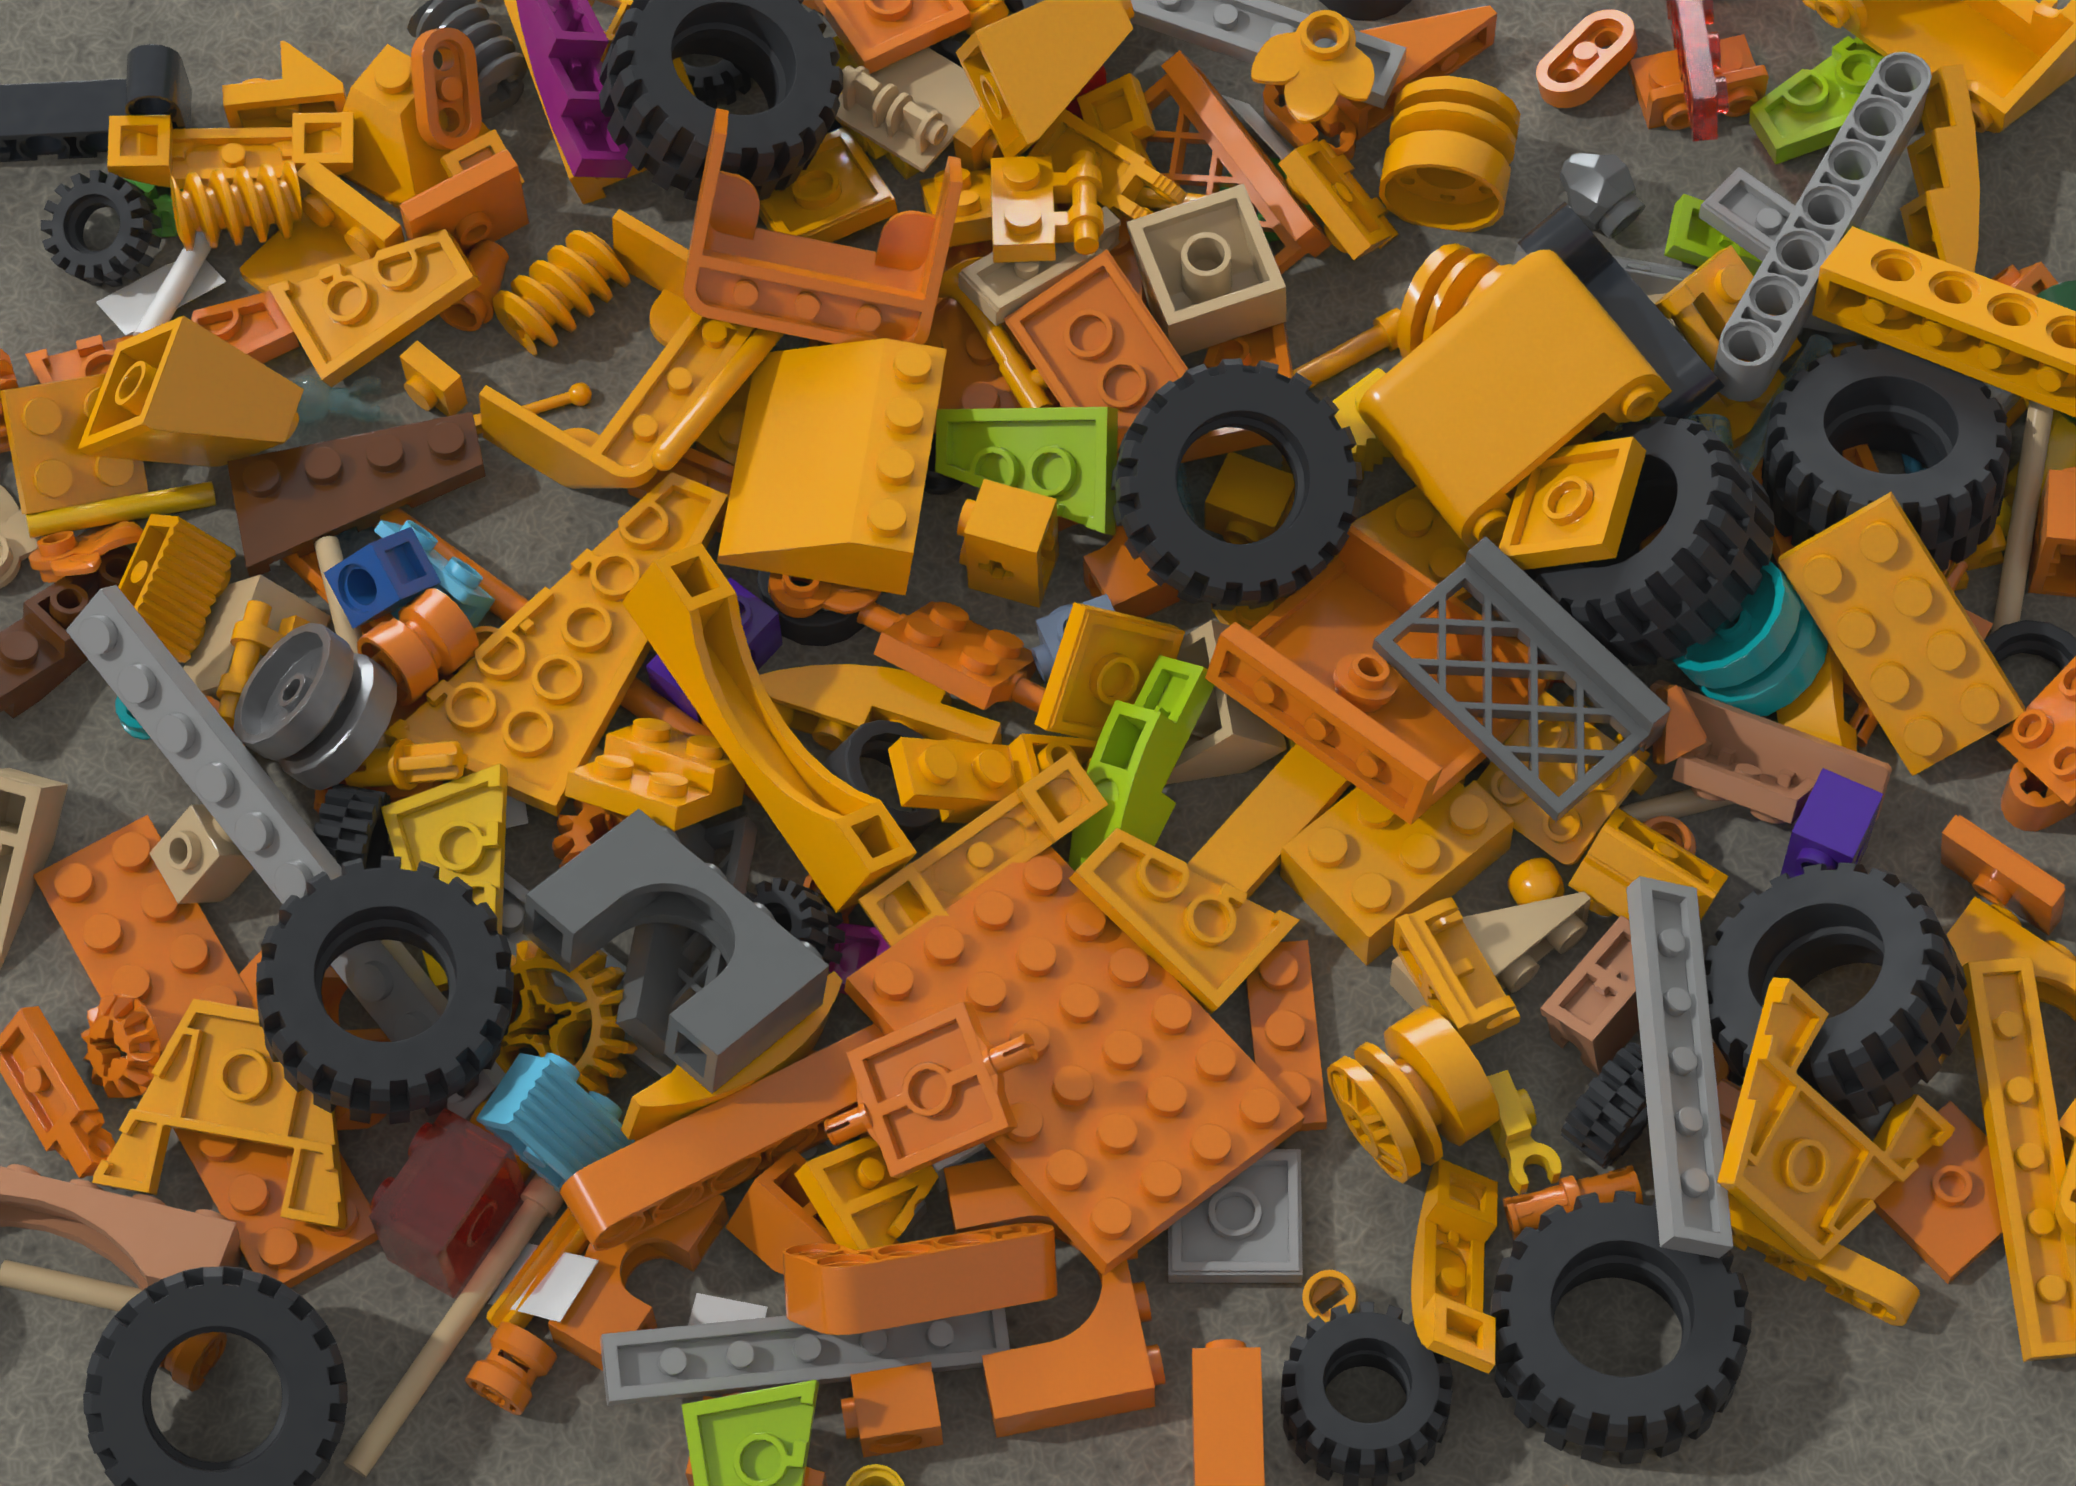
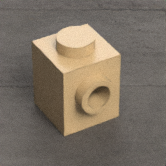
(200, 859)

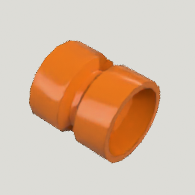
(424, 642)

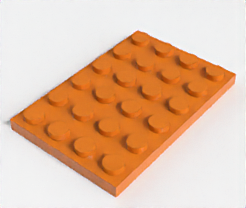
(1134, 1084)

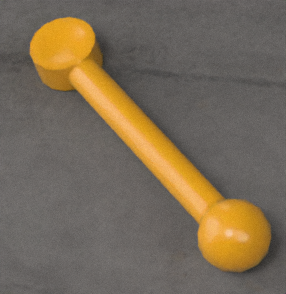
(578, 394)

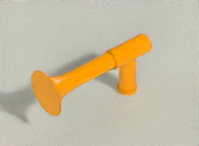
(1023, 381)

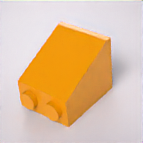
(1038, 62)
(188, 400)

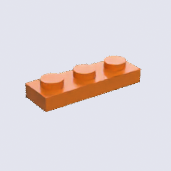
(1286, 1029)

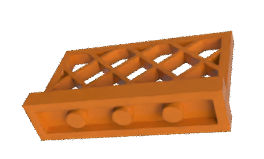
(1235, 150)

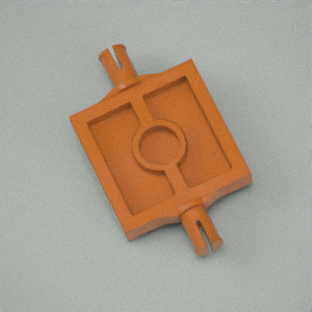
(956, 654)
(931, 1090)

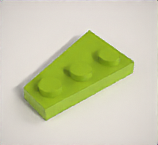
(1039, 450)
(752, 1436)

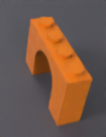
(1079, 1377)

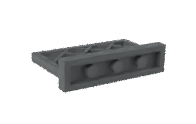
(1568, 656)

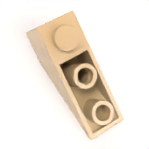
(1514, 941)

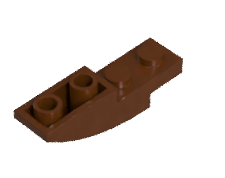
(37, 648)

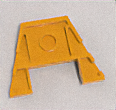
(224, 1084)
(1795, 1153)

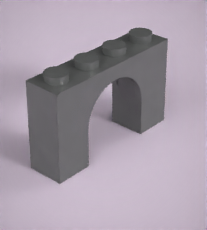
(647, 876)

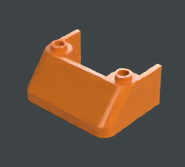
(809, 283)

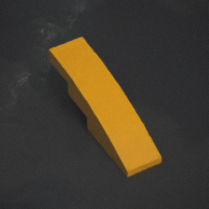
(1946, 174)

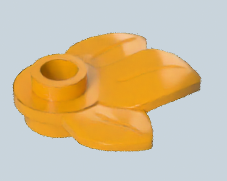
(1312, 73)

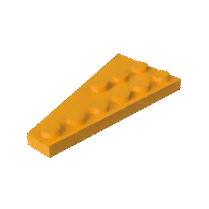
(567, 658)

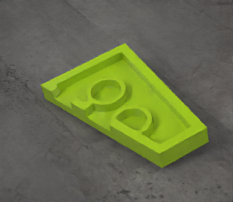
(1813, 103)

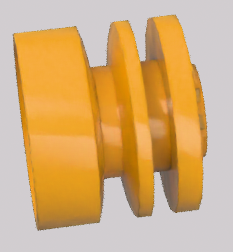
(1449, 154)
(1441, 289)
(1414, 1093)

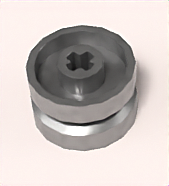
(315, 706)

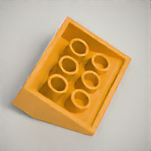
(834, 463)

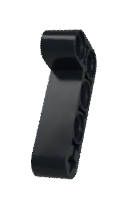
(75, 115)
(1630, 308)

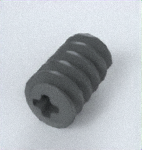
(498, 64)

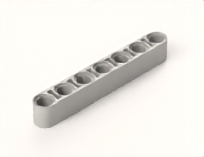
(1828, 208)

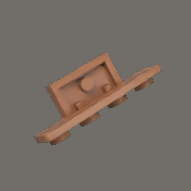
(1764, 761)

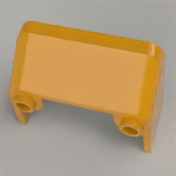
(690, 361)

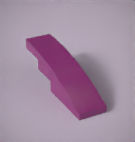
(566, 63)

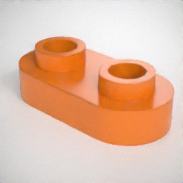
(1580, 65)
(449, 89)

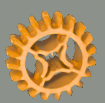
(543, 1000)

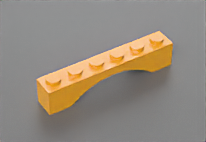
(698, 633)

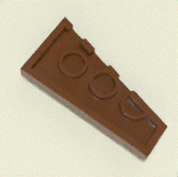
(348, 482)

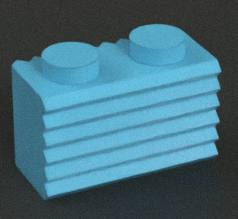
(552, 1118)

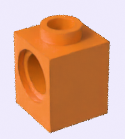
(893, 1410)

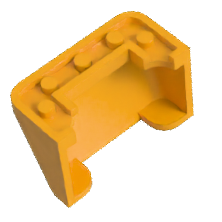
(2008, 48)
(1506, 391)

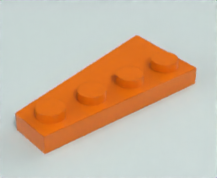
(248, 323)

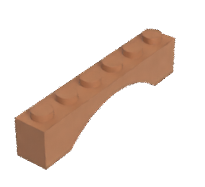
(132, 1232)

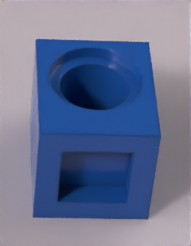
(381, 577)

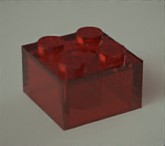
(446, 1201)

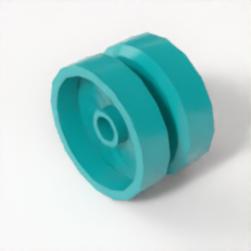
(1763, 654)

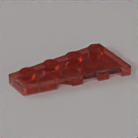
(1697, 57)

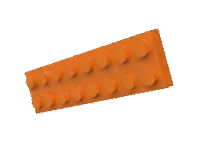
(166, 954)

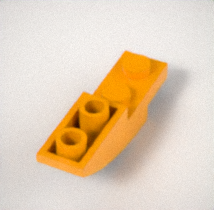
(841, 697)
(973, 777)

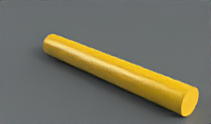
(121, 509)

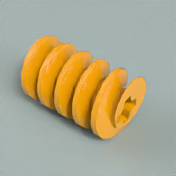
(236, 205)
(558, 288)

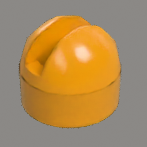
(1535, 881)
(1324, 1285)

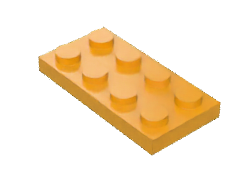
(1901, 634)

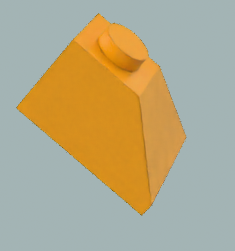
(387, 146)

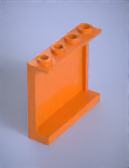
(1287, 661)

